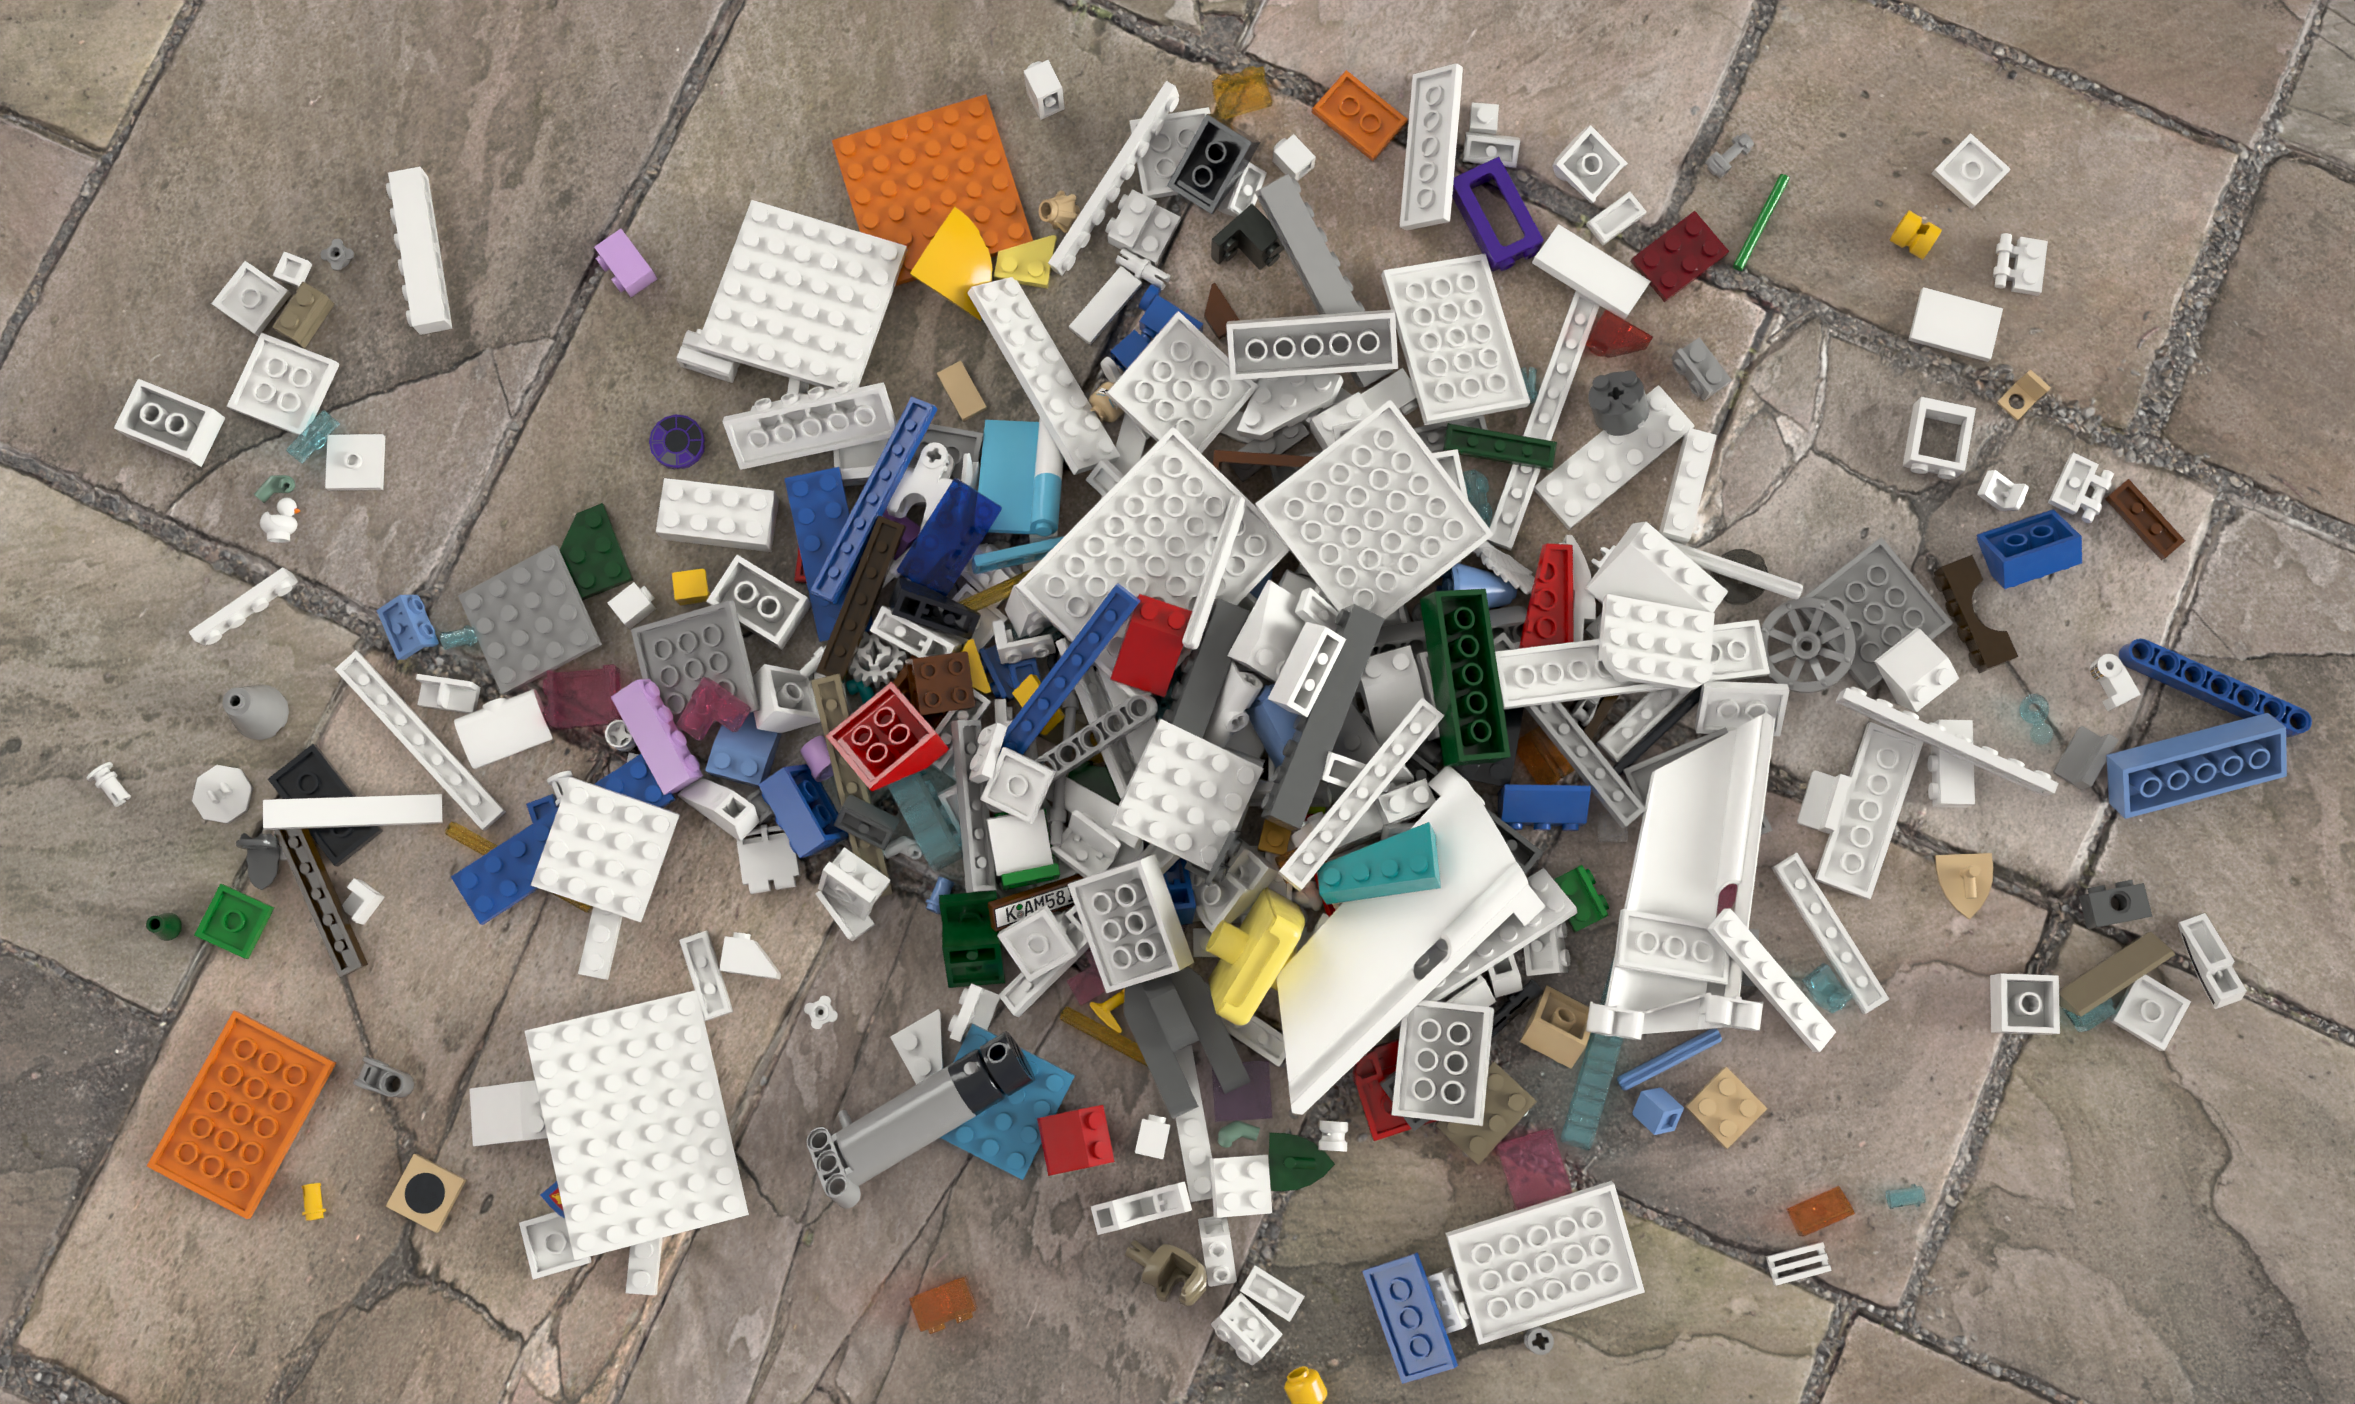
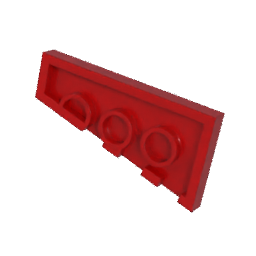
(1551, 601)

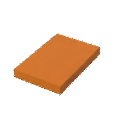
(1359, 115)

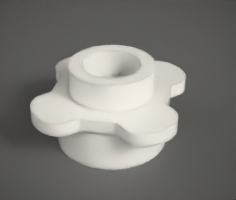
(823, 1004)

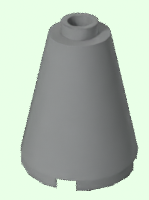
(256, 710)

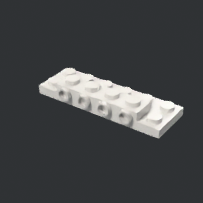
(810, 423)

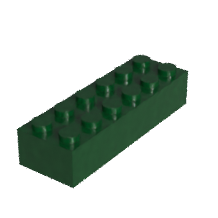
(1465, 677)

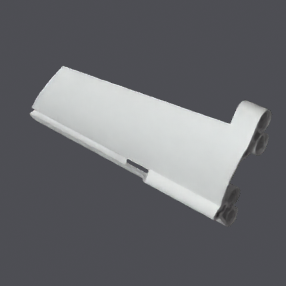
(1691, 844)
(1358, 967)

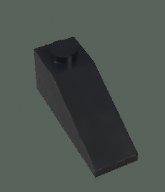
(932, 609)

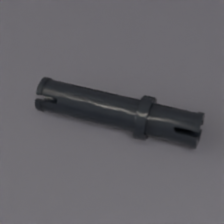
(1515, 1005)

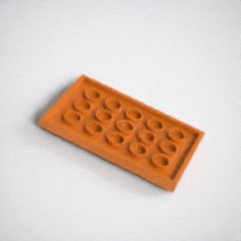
(241, 1114)

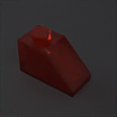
(1616, 337)

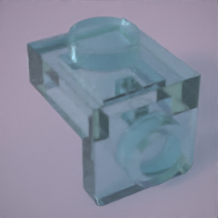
(1827, 989)

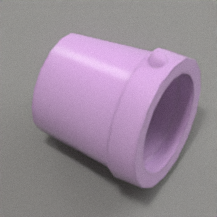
(817, 758)

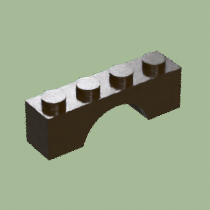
(1986, 646)

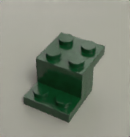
(968, 942)

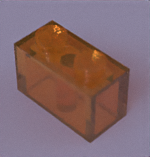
(943, 1304)

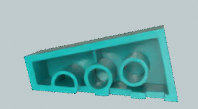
(1383, 869)

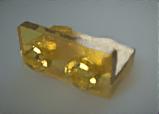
(1241, 92)

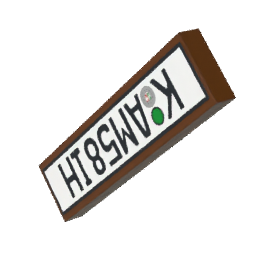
(1019, 905)

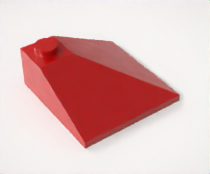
(886, 739)

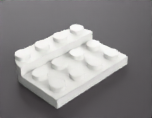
(1656, 643)

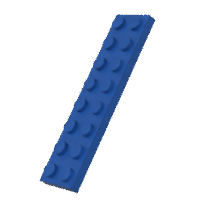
(507, 871)

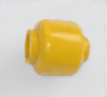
(1305, 1386)

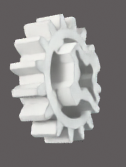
(886, 662)

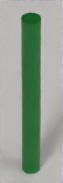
(1761, 222)

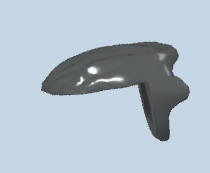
(261, 858)

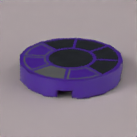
(677, 442)

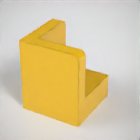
(690, 586)

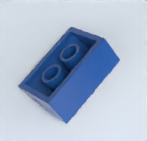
(2030, 548)
(1544, 806)
(802, 810)

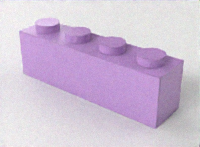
(657, 736)

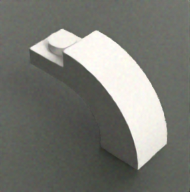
(1141, 1208)

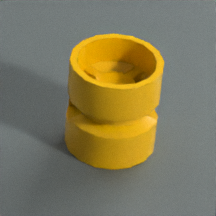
(1915, 234)

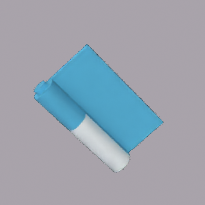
(1022, 475)

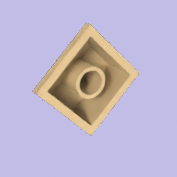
(1557, 1027)

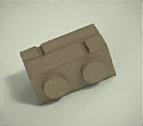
(303, 315)

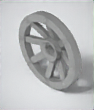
(1809, 636)

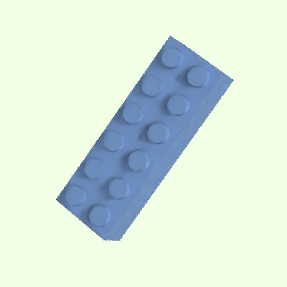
(2197, 765)

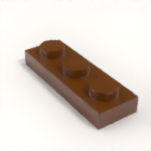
(2145, 519)

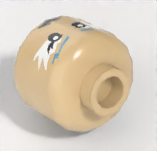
(1103, 406)

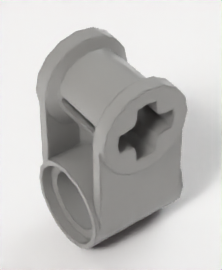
(380, 1076)

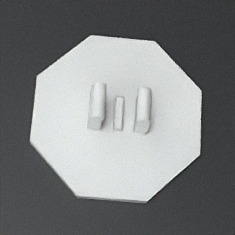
(222, 794)

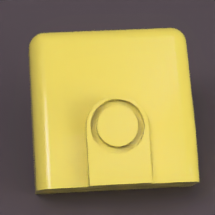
(1253, 955)

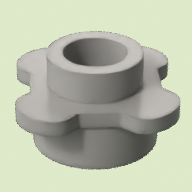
(342, 260)

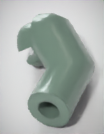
(273, 485)
(1236, 1130)

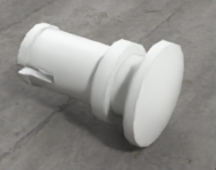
(110, 785)

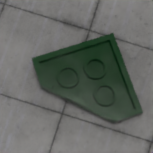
(594, 553)

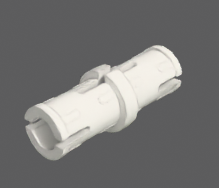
(1142, 268)

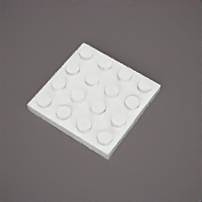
(1181, 385)
(1186, 795)
(605, 849)

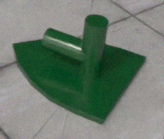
(1295, 1162)

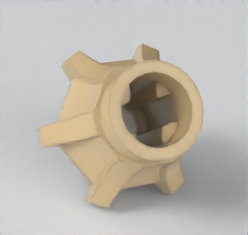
(1059, 211)

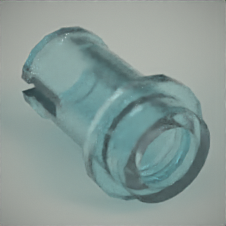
(1530, 383)
(458, 637)
(1905, 1197)

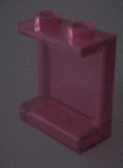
(582, 697)
(1533, 1168)

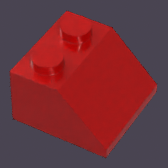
(1075, 1140)

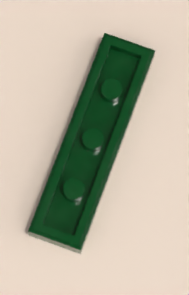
(1500, 446)

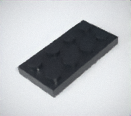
(315, 777)

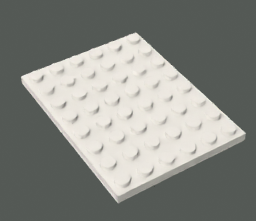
(1154, 541)
(635, 1124)

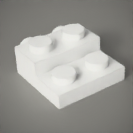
(1142, 227)

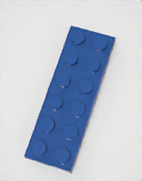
(819, 515)

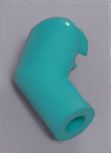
(865, 692)

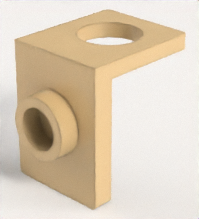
(2030, 388)

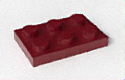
(1679, 256)

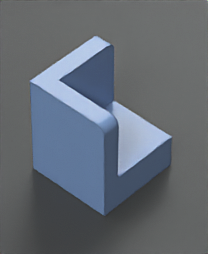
(1657, 1111)

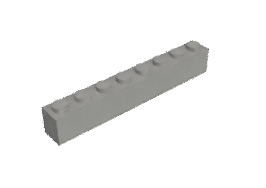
(1310, 255)

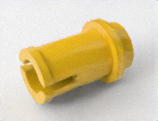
(313, 1202)

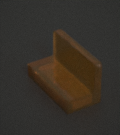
(1542, 758)

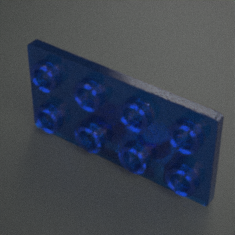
(949, 537)

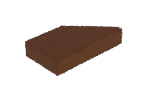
(1218, 312)

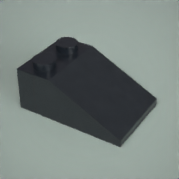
(1213, 162)
(1501, 771)

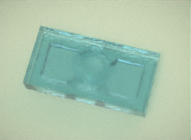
(313, 437)

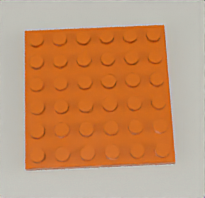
(921, 167)

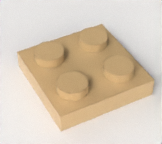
(1725, 1107)

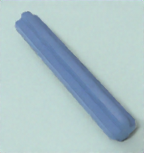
(1669, 1059)

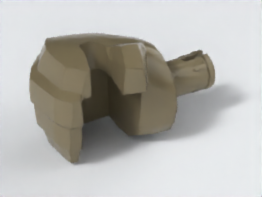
(1167, 1268)

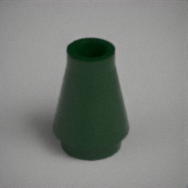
(165, 926)

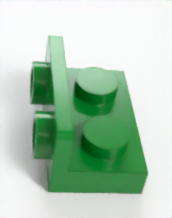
(1580, 890)

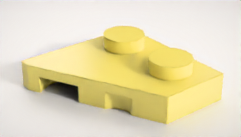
(1027, 262)

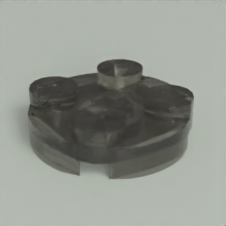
(1741, 593)

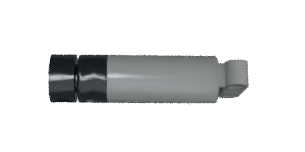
(916, 1117)

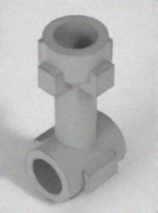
(1719, 164)

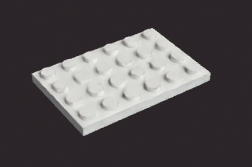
(1455, 339)
(1545, 1262)

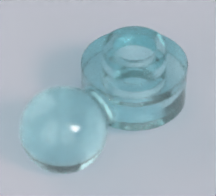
(2040, 732)

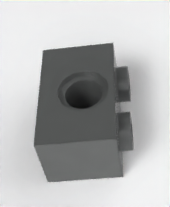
(2131, 899)

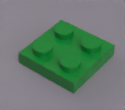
(234, 921)

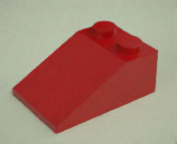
(1151, 646)

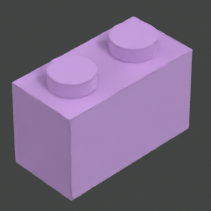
(625, 263)

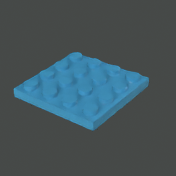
(1009, 1130)

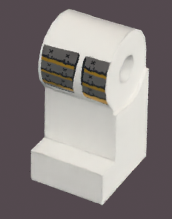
(2114, 680)

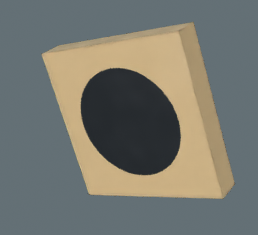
(426, 1193)

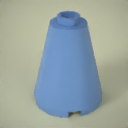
(1467, 577)

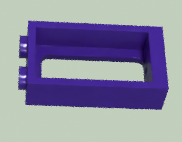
(1497, 255)

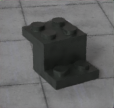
(1252, 235)

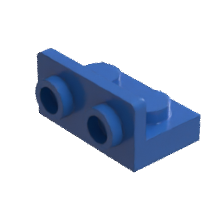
(999, 672)

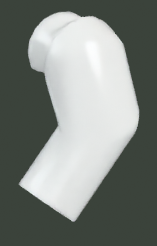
(905, 846)

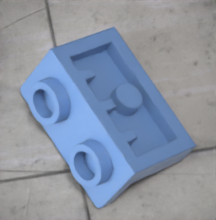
(407, 625)

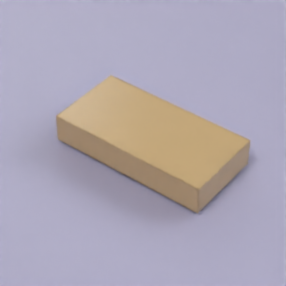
(961, 391)

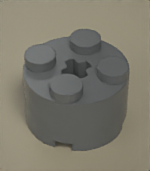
(1618, 402)

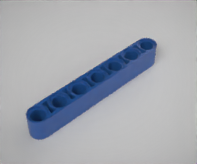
(2201, 685)

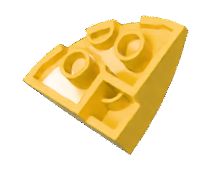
(955, 262)

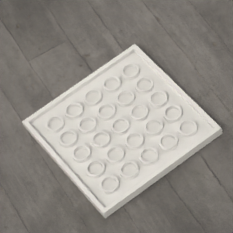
(802, 297)
(1374, 516)

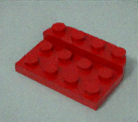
(1376, 1104)

